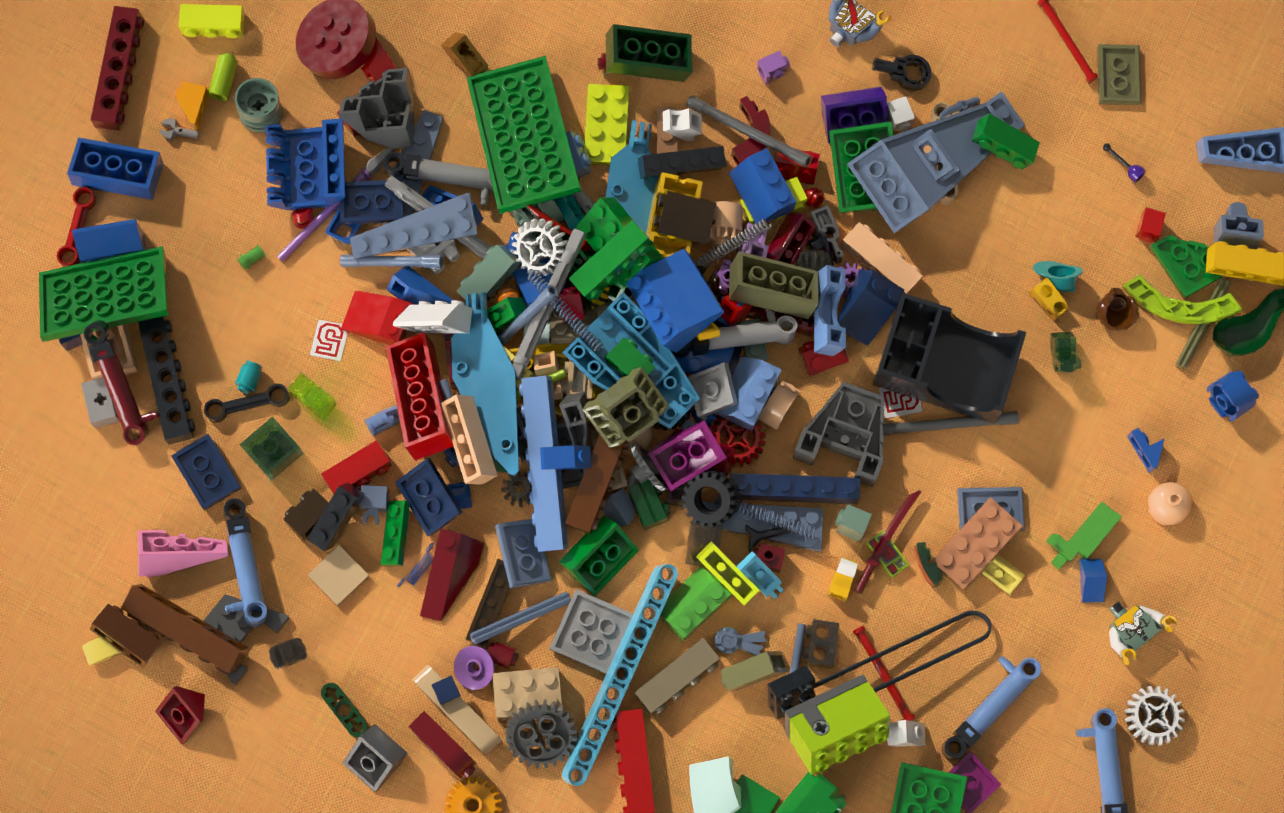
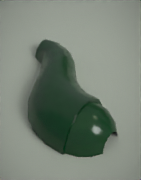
(1250, 331)

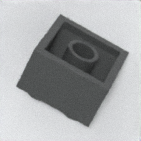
(374, 757)

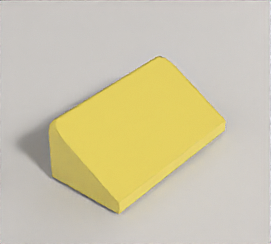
(1003, 574)

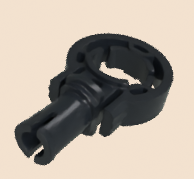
(898, 73)

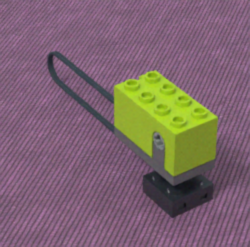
(846, 717)

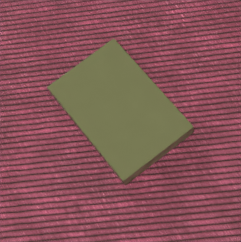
(1118, 74)

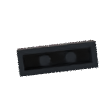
(336, 516)

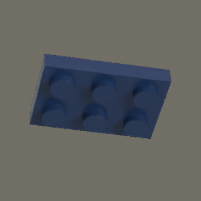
(370, 203)
(206, 472)
(429, 497)

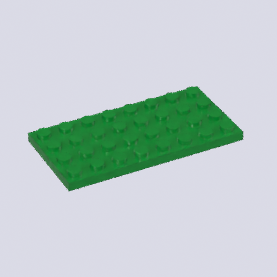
(523, 135)

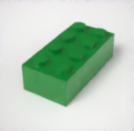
(603, 223)

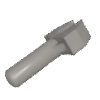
(169, 135)

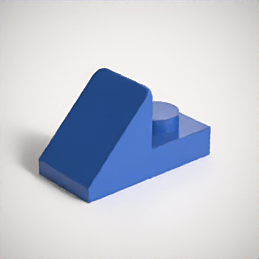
(1148, 454)

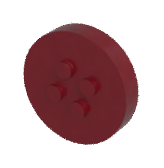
(335, 38)

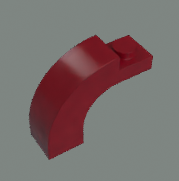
(757, 120)

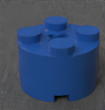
(1232, 395)

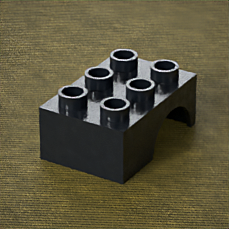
(947, 360)

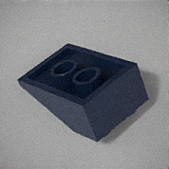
(869, 305)

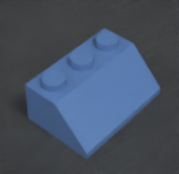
(753, 385)

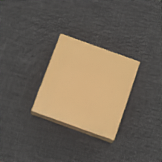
(338, 575)

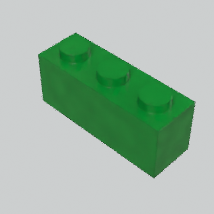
(1005, 141)

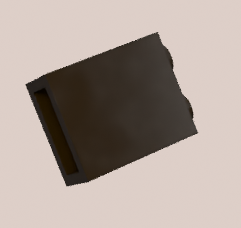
(684, 216)

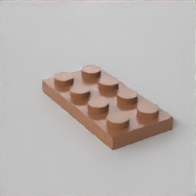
(977, 543)

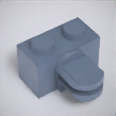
(1238, 227)

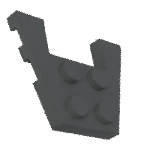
(234, 625)

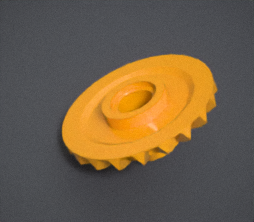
(473, 789)

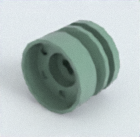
(256, 95)
(525, 214)

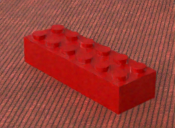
(419, 395)

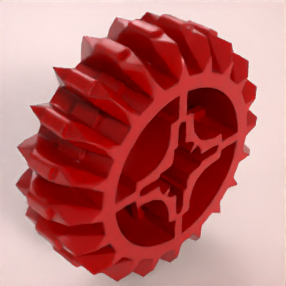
(743, 445)

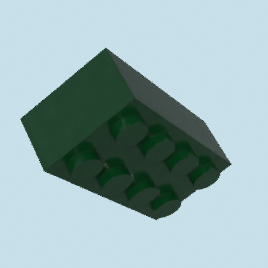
(648, 53)

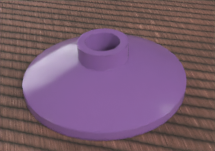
(466, 671)

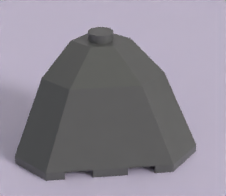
(383, 110)

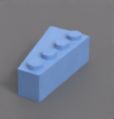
(1246, 150)

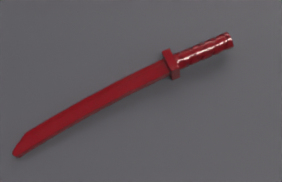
(872, 562)

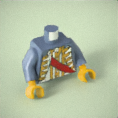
(853, 22)

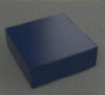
(446, 690)

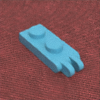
(760, 575)

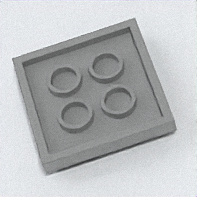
(591, 631)

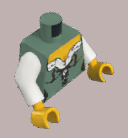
(1135, 628)

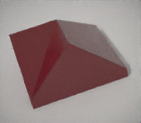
(182, 712)

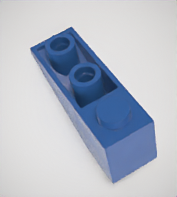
(413, 287)

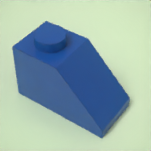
(565, 457)

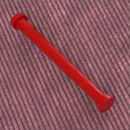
(1091, 76)
(883, 674)

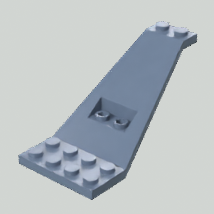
(904, 177)

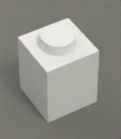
(900, 114)

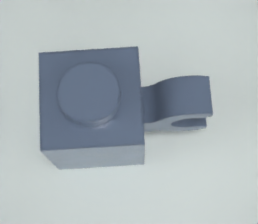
(374, 501)

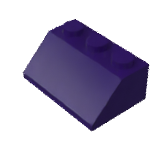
(854, 109)

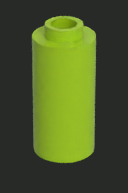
(223, 77)

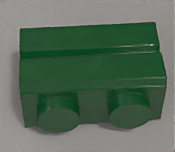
(648, 504)

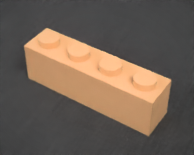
(877, 256)
(469, 439)

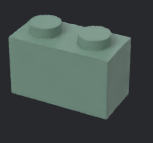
(852, 522)

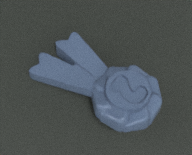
(728, 641)

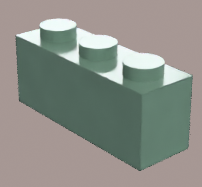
(490, 273)

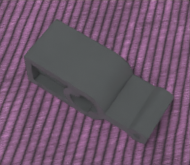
(825, 222)

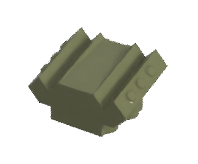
(626, 408)

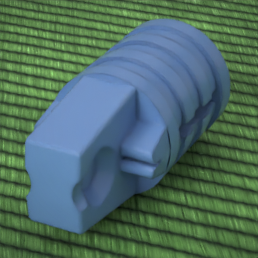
(382, 420)

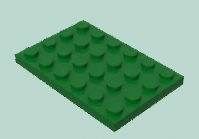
(108, 289)

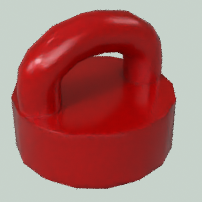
(302, 215)

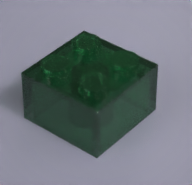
(271, 448)

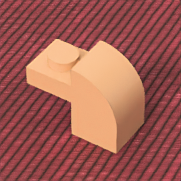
(547, 364)
(779, 404)

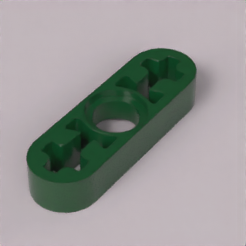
(329, 701)

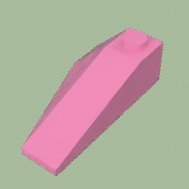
(167, 553)

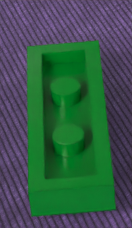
(395, 533)

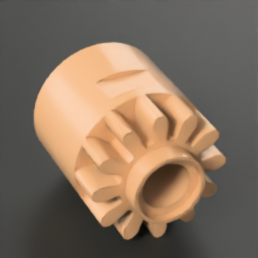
(725, 223)

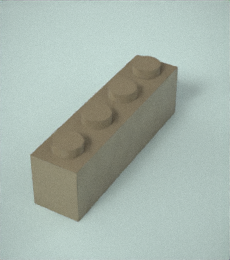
(677, 676)

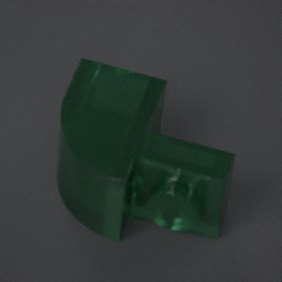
(1064, 352)

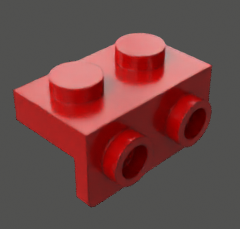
(791, 169)
(818, 362)

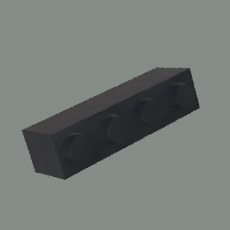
(682, 162)

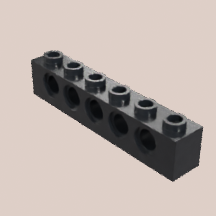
(184, 428)

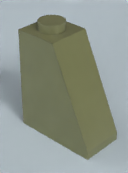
(754, 670)

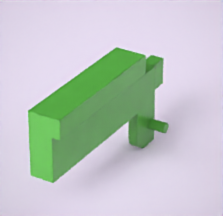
(1086, 537)

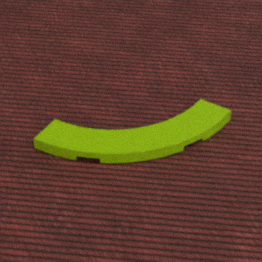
(1180, 310)

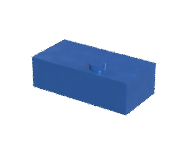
(115, 168)

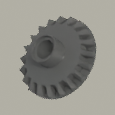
(645, 468)

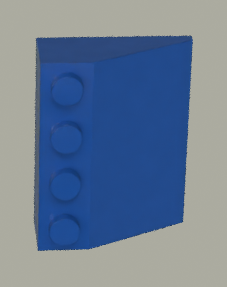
(675, 299)

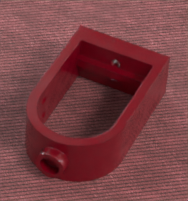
(443, 745)

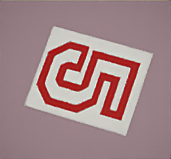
(329, 340)
(898, 404)

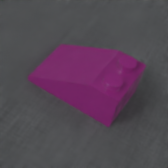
(686, 454)

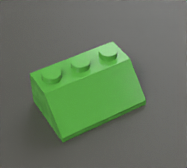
(694, 603)

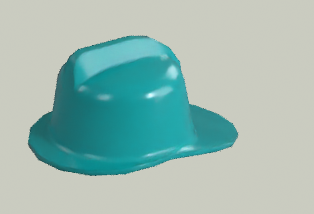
(1062, 276)

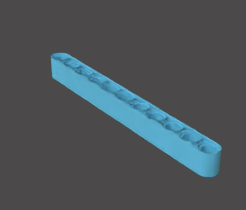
(611, 679)

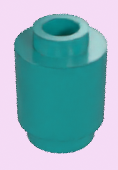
(248, 377)

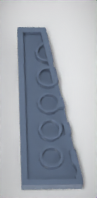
(809, 516)

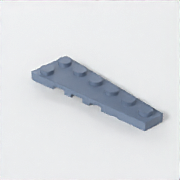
(423, 143)
(429, 226)

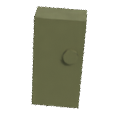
(773, 285)

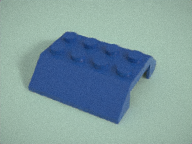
(306, 166)

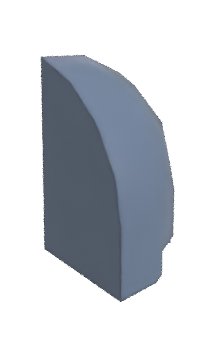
(620, 508)

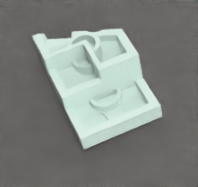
(714, 787)

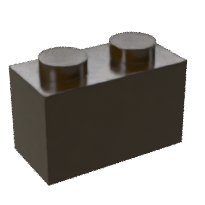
(306, 513)

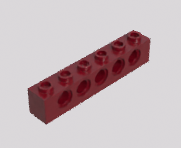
(121, 19)

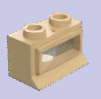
(577, 381)

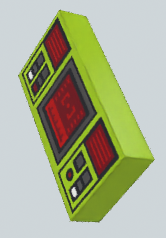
(891, 558)

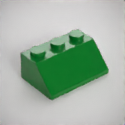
(599, 555)

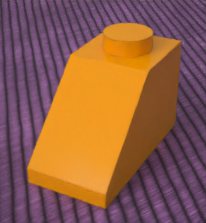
(193, 102)

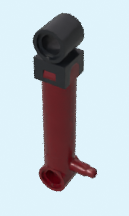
(105, 353)

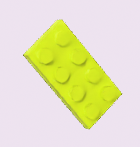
(606, 122)

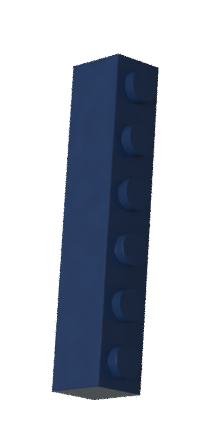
(797, 488)

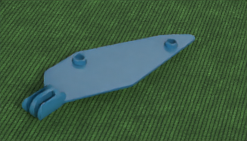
(624, 177)
(487, 374)

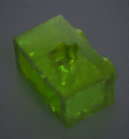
(312, 396)

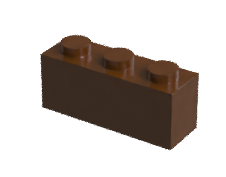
(126, 635)

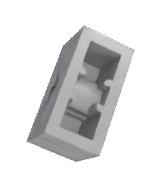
(99, 414)

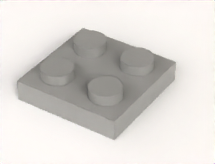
(714, 389)

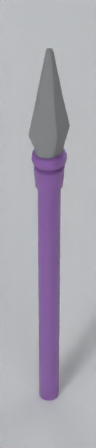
(372, 167)

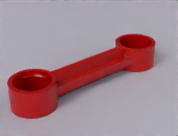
(77, 222)

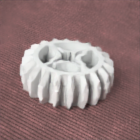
(532, 259)
(1147, 709)

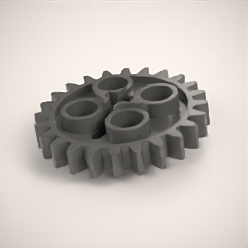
(522, 741)

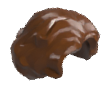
(1117, 310)

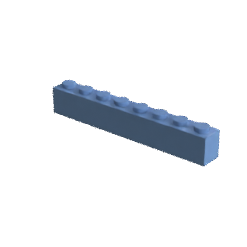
(546, 484)

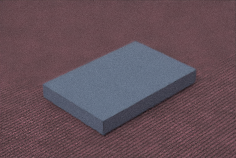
(972, 499)
(520, 556)

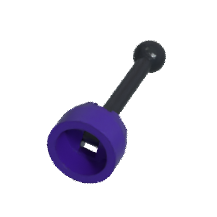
(1135, 172)

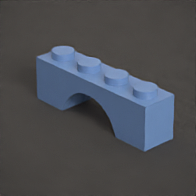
(828, 334)

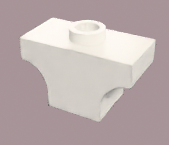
(682, 124)
(906, 734)

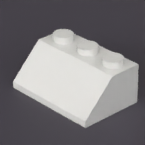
(436, 318)

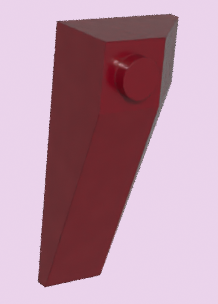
(451, 567)

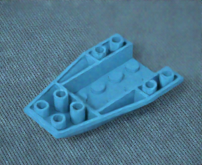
(627, 320)

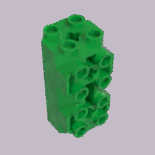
(813, 795)

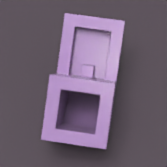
(756, 245)

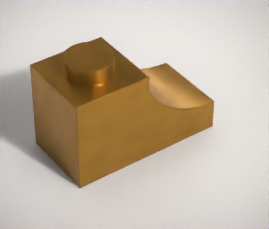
(464, 54)

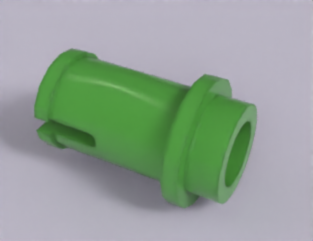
(251, 257)

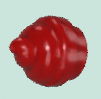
(814, 197)

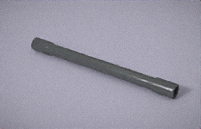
(793, 153)
(1005, 418)

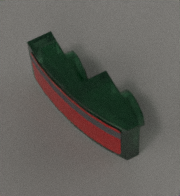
(928, 570)

